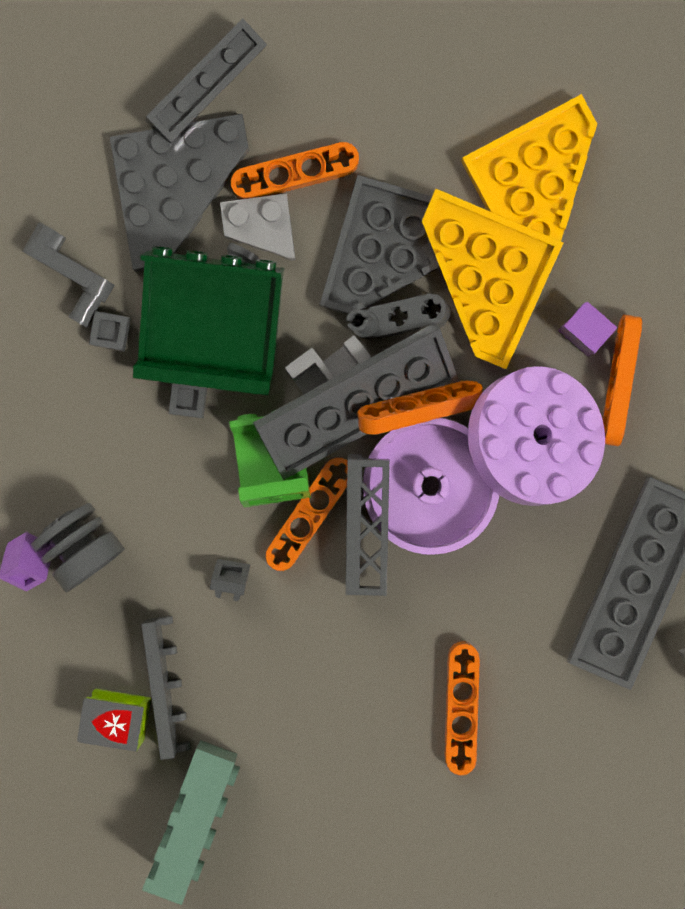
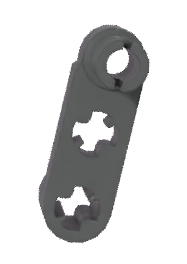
(45, 248)
(379, 318)

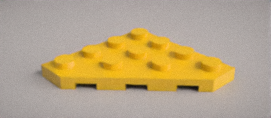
(536, 168)
(490, 270)

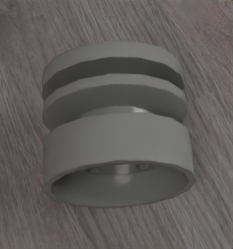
(77, 546)

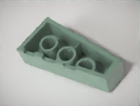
(191, 822)

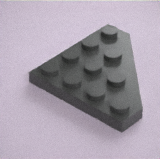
(172, 184)
(378, 246)

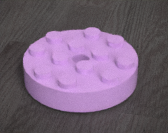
(505, 445)
(439, 520)

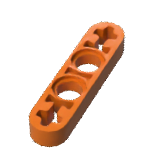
(293, 166)
(621, 378)
(418, 407)
(313, 516)
(465, 707)

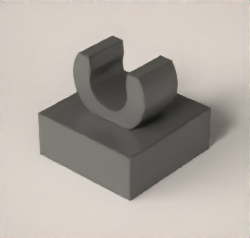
(230, 578)

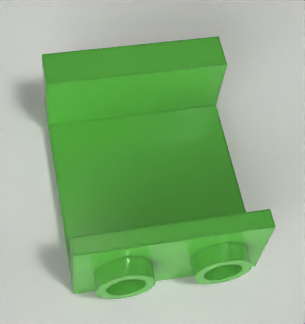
(257, 473)

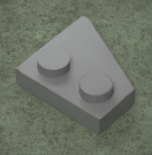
(260, 223)

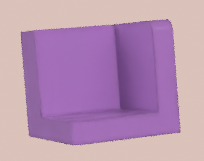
(587, 329)
(22, 565)

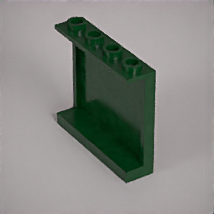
(209, 321)

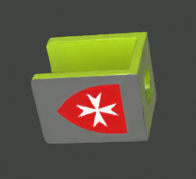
(114, 720)

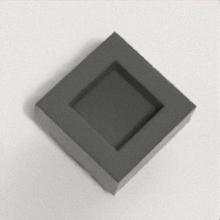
(109, 331)
(188, 400)

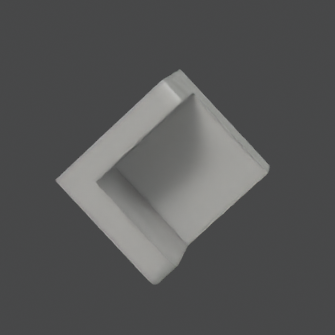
(347, 357)
(309, 371)

